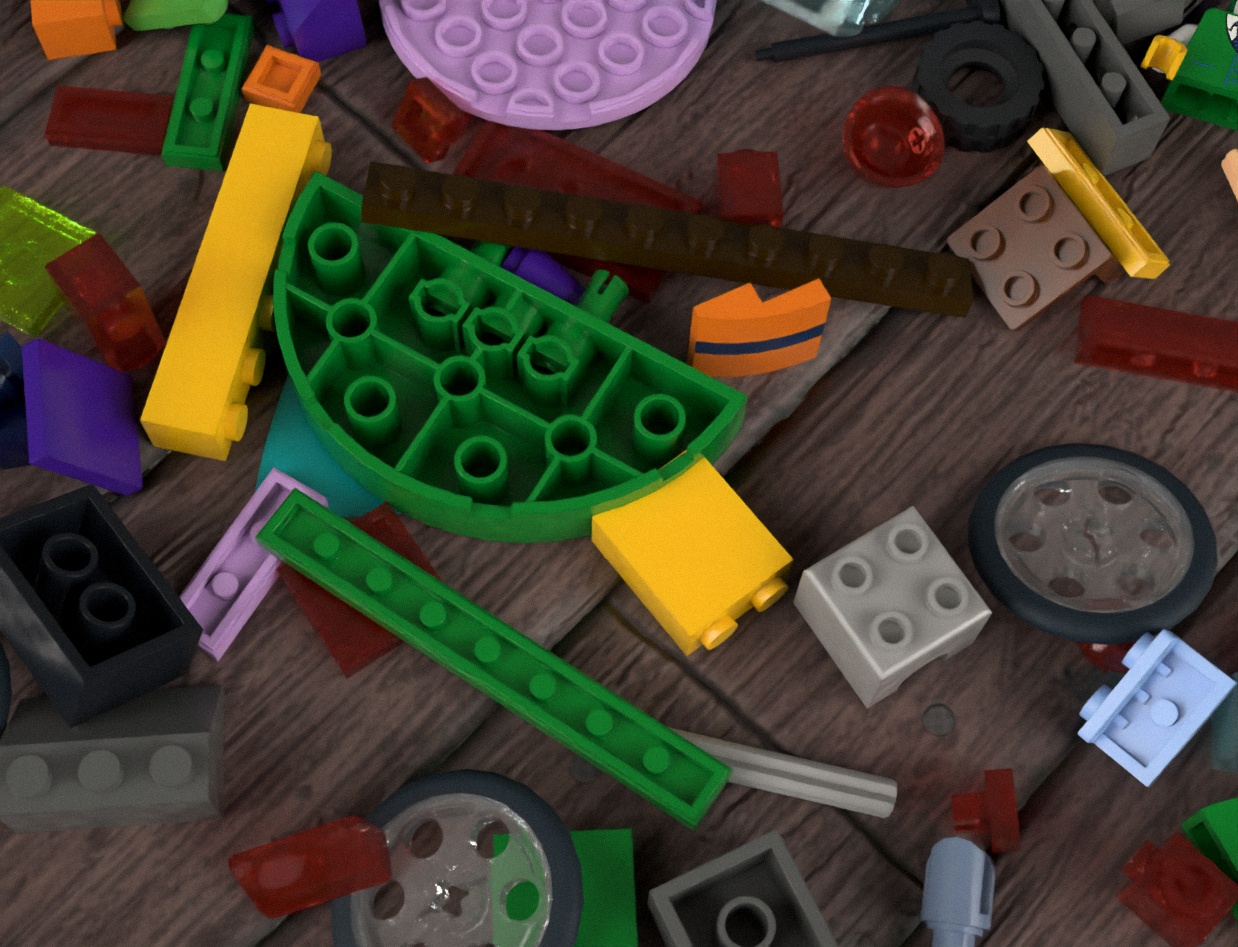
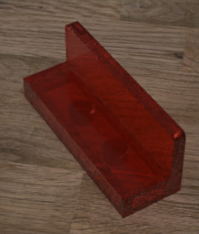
(1158, 343)

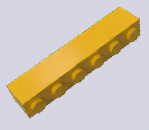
(228, 300)

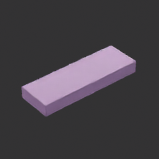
(238, 569)

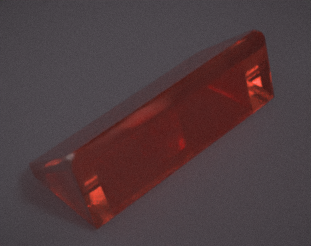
(313, 866)

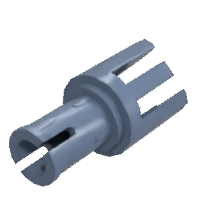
(957, 893)

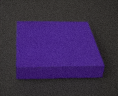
(81, 418)

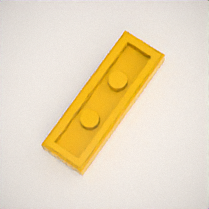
(1099, 203)

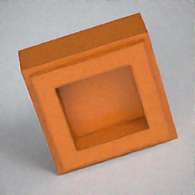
(281, 80)

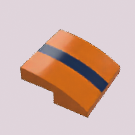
(748, 337)

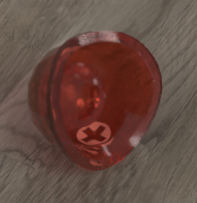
(892, 138)

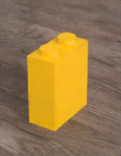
(694, 556)

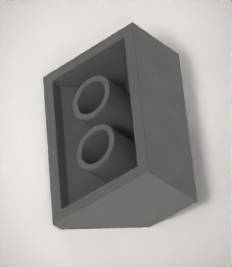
(127, 767)

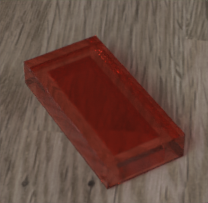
(109, 120)

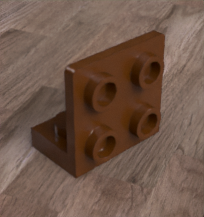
(1032, 249)

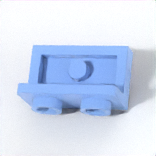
(1154, 705)

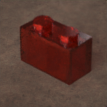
(107, 304)

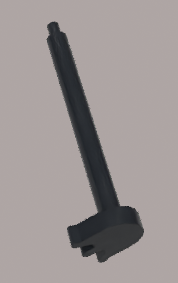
(882, 32)

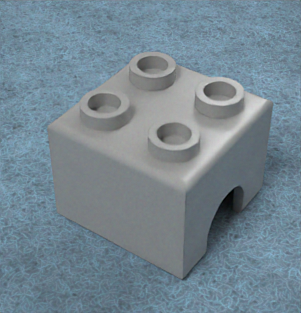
(890, 605)

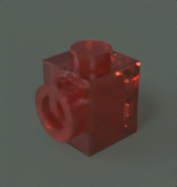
(1177, 891)

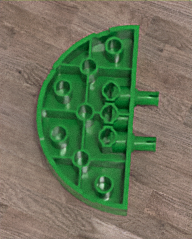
(474, 387)

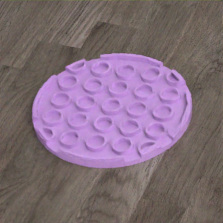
(550, 58)

